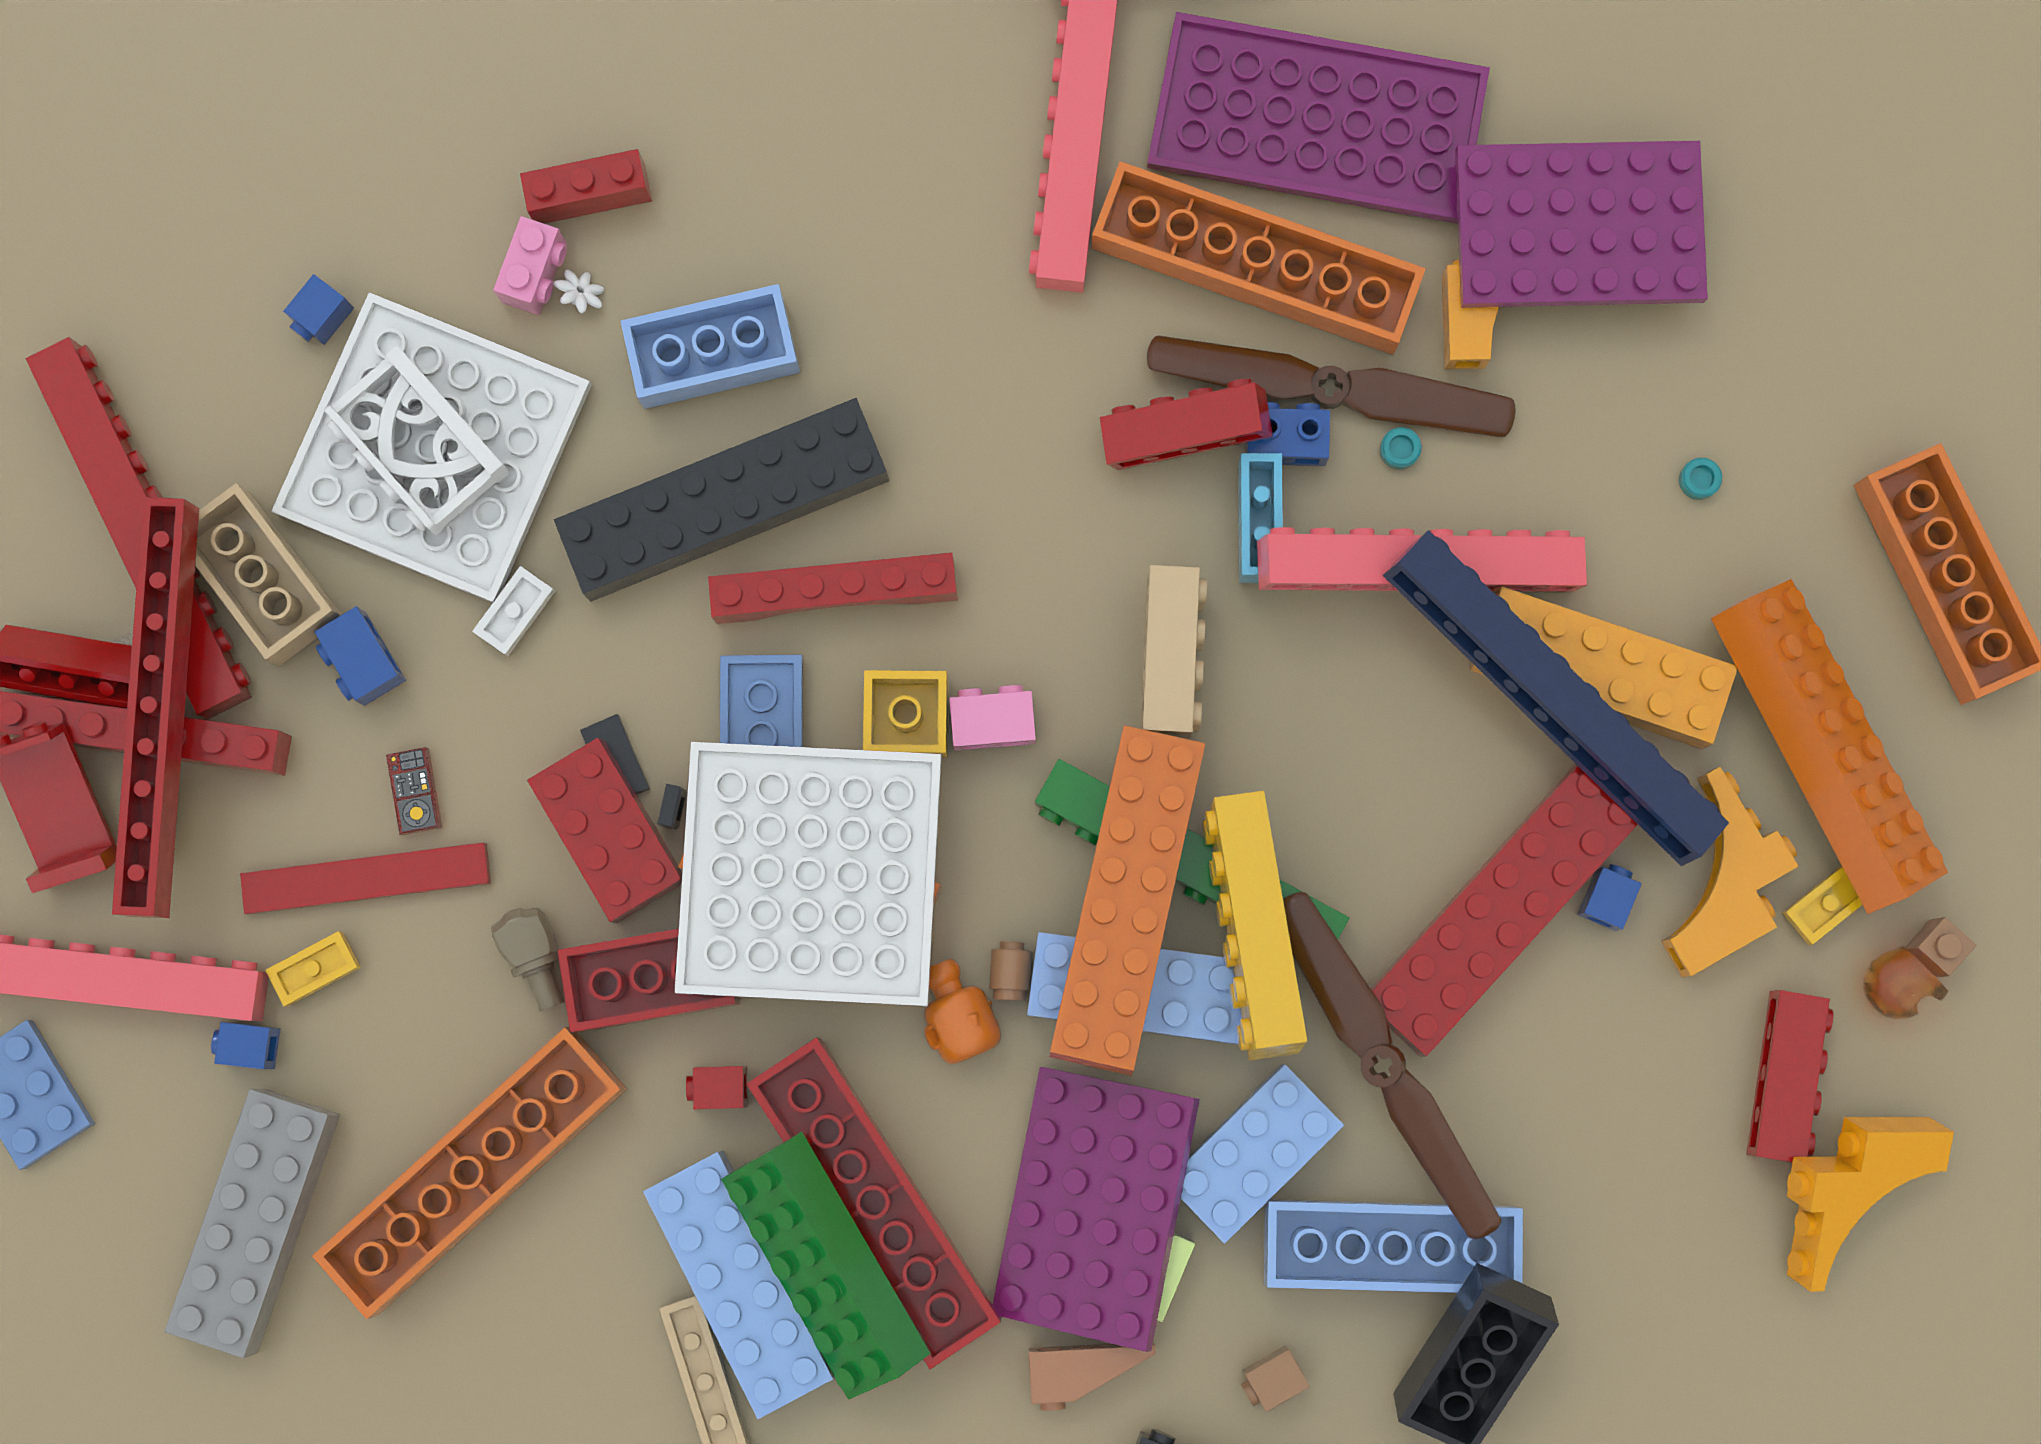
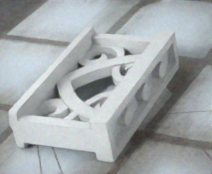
(409, 387)

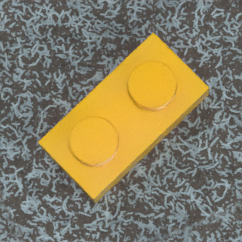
(1823, 907)
(312, 968)

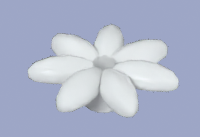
(579, 291)

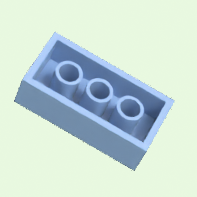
(710, 346)
(1256, 1152)

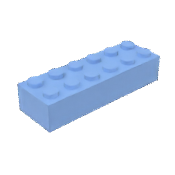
(1185, 1001)
(1382, 1246)
(737, 1287)

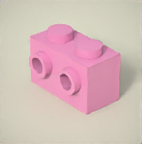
(530, 266)
(992, 719)

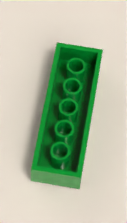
(825, 1267)

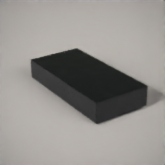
(616, 738)

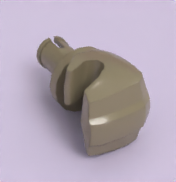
(531, 950)

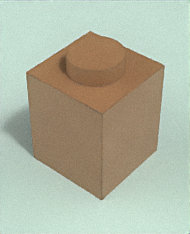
(1940, 946)
(1274, 1379)

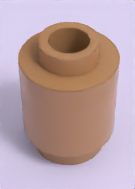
(1010, 971)

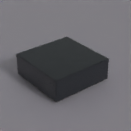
(672, 807)

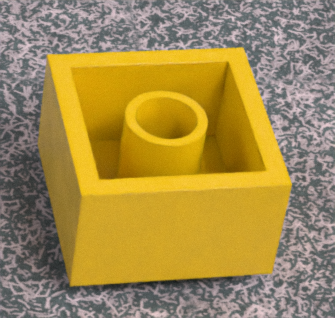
(906, 711)

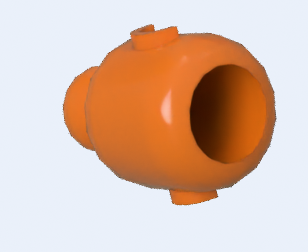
(960, 1018)

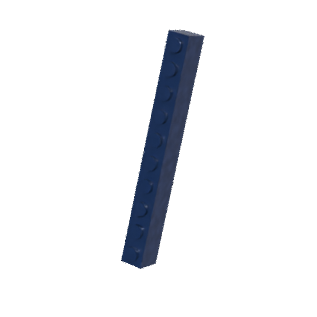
(1556, 699)

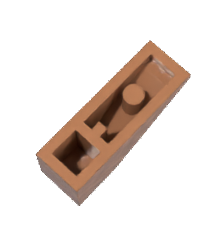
(1073, 1371)

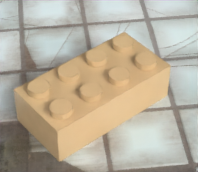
(260, 576)
(1170, 650)

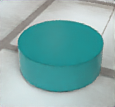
(1400, 448)
(1700, 478)

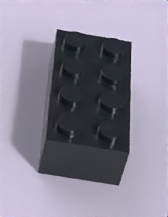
(1475, 1358)

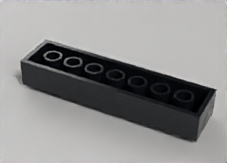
(721, 500)

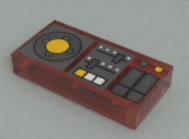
(414, 791)

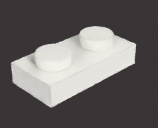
(514, 611)

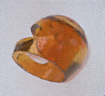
(1898, 982)

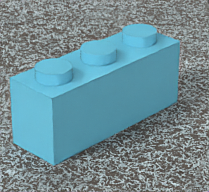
(1258, 506)

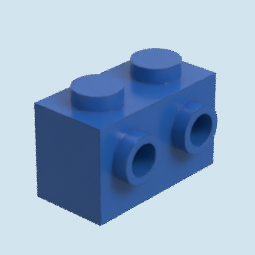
(1298, 434)
(358, 656)

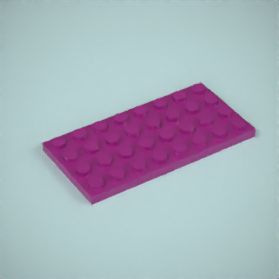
(1315, 116)

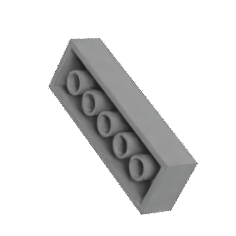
(252, 1223)

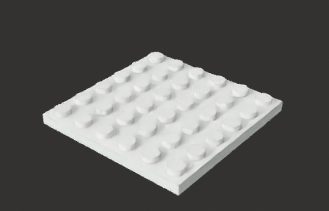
(506, 398)
(808, 874)

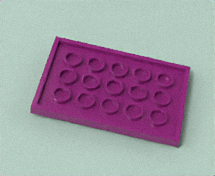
(1580, 224)
(1095, 1208)

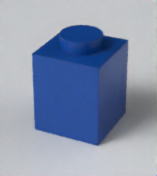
(317, 310)
(1610, 897)
(245, 1045)

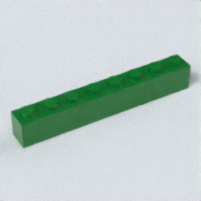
(1081, 802)

